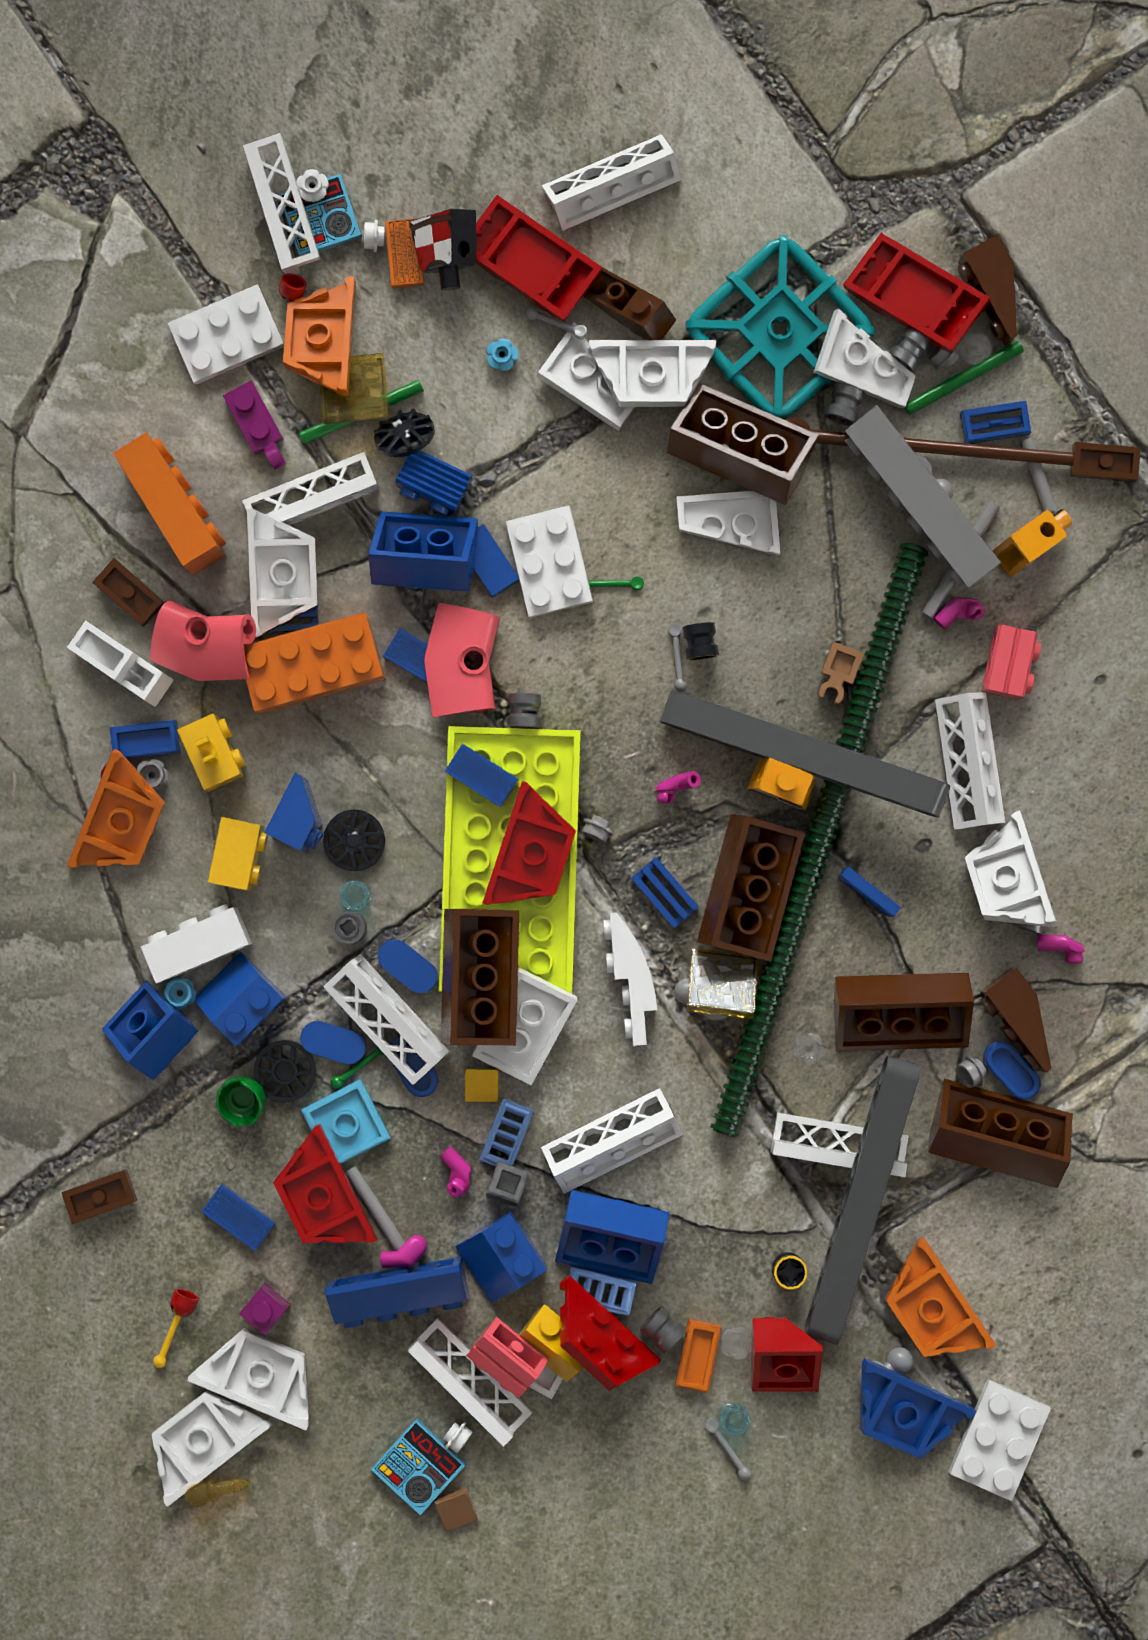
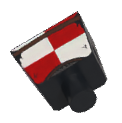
(445, 244)

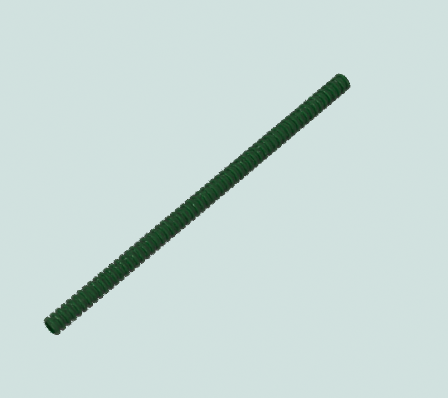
(819, 840)

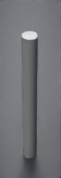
(947, 581)
(376, 1210)

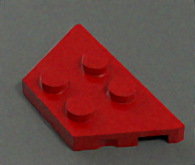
(531, 851)
(321, 1195)
(600, 1339)

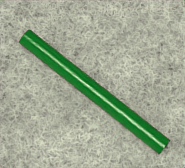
(963, 377)
(393, 398)

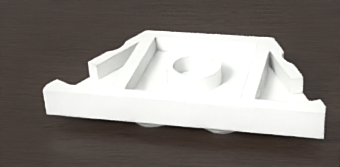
(652, 370)
(279, 571)
(1009, 877)
(259, 1376)
(201, 1441)

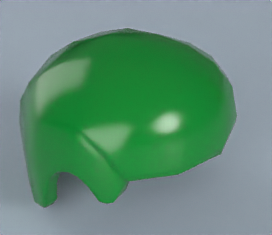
(241, 1101)

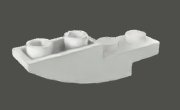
(630, 963)

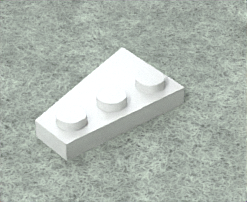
(856, 360)
(577, 376)
(731, 518)

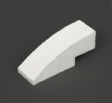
(120, 663)

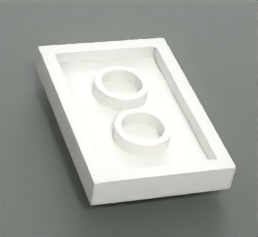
(226, 334)
(549, 561)
(540, 1018)
(999, 1440)

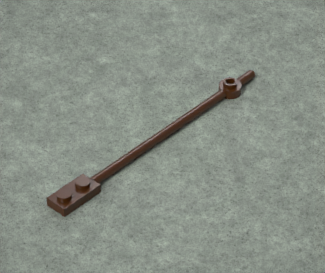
(1086, 459)

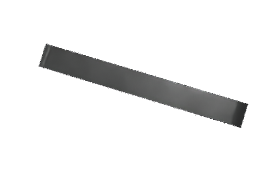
(805, 753)
(862, 1199)

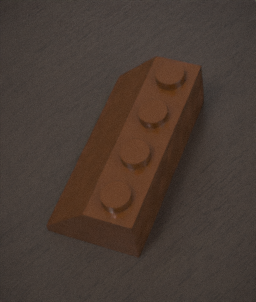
(741, 443)
(750, 887)
(480, 977)
(902, 1011)
(1001, 1133)

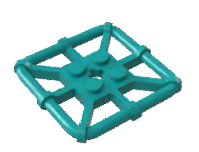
(757, 327)

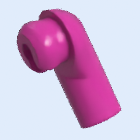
(959, 608)
(683, 781)
(1073, 949)
(460, 1172)
(407, 1255)

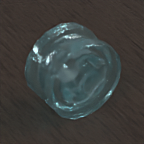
(354, 885)
(730, 1428)

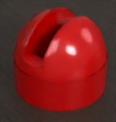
(292, 286)

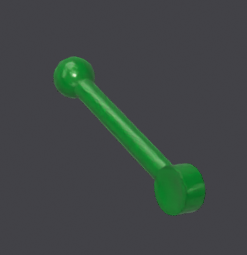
(636, 583)
(337, 1081)

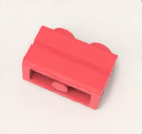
(1010, 662)
(507, 1357)

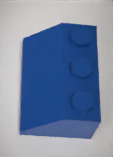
(423, 551)
(612, 1236)

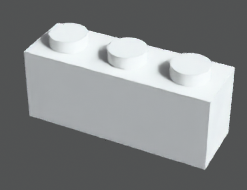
(195, 943)

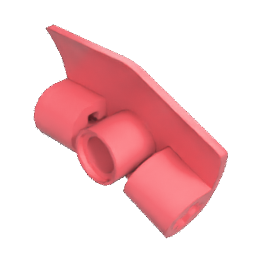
(452, 639)
(181, 644)

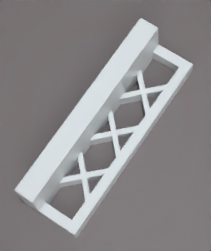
(615, 184)
(273, 210)
(319, 501)
(980, 759)
(394, 1010)
(614, 1146)
(826, 1155)
(460, 1390)

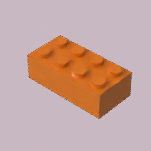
(167, 500)
(312, 663)

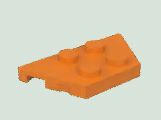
(321, 336)
(118, 818)
(934, 1307)

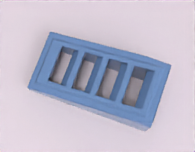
(515, 1108)
(602, 1278)

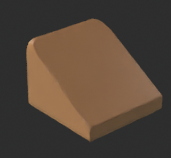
(456, 1509)

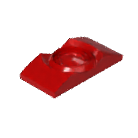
(532, 259)
(916, 293)

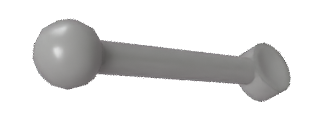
(580, 331)
(674, 631)
(712, 1426)

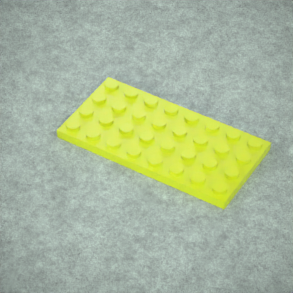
(477, 827)

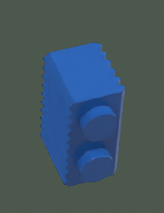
(434, 482)

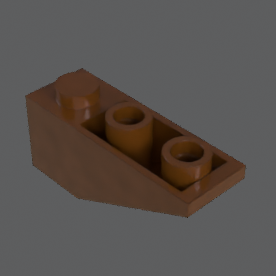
(992, 273)
(631, 306)
(1019, 1010)

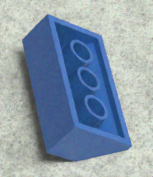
(397, 1291)

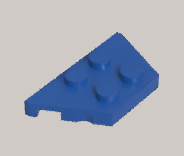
(906, 1411)

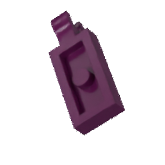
(255, 422)

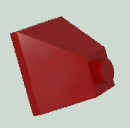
(783, 1357)

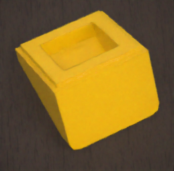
(481, 1085)

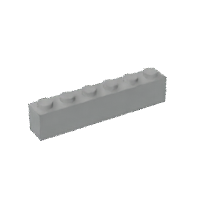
(922, 496)

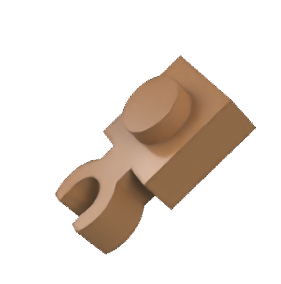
(840, 667)

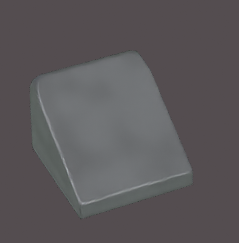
(507, 1184)

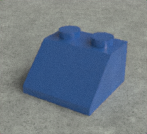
(297, 817)
(239, 999)
(149, 1031)
(502, 1256)

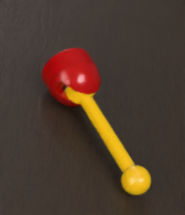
(182, 1304)

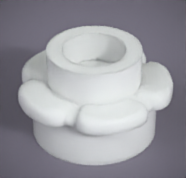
(316, 193)
(373, 235)
(457, 1437)

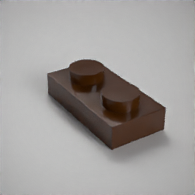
(128, 592)
(99, 1196)

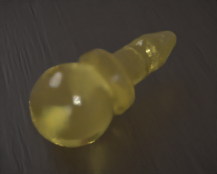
(200, 1494)

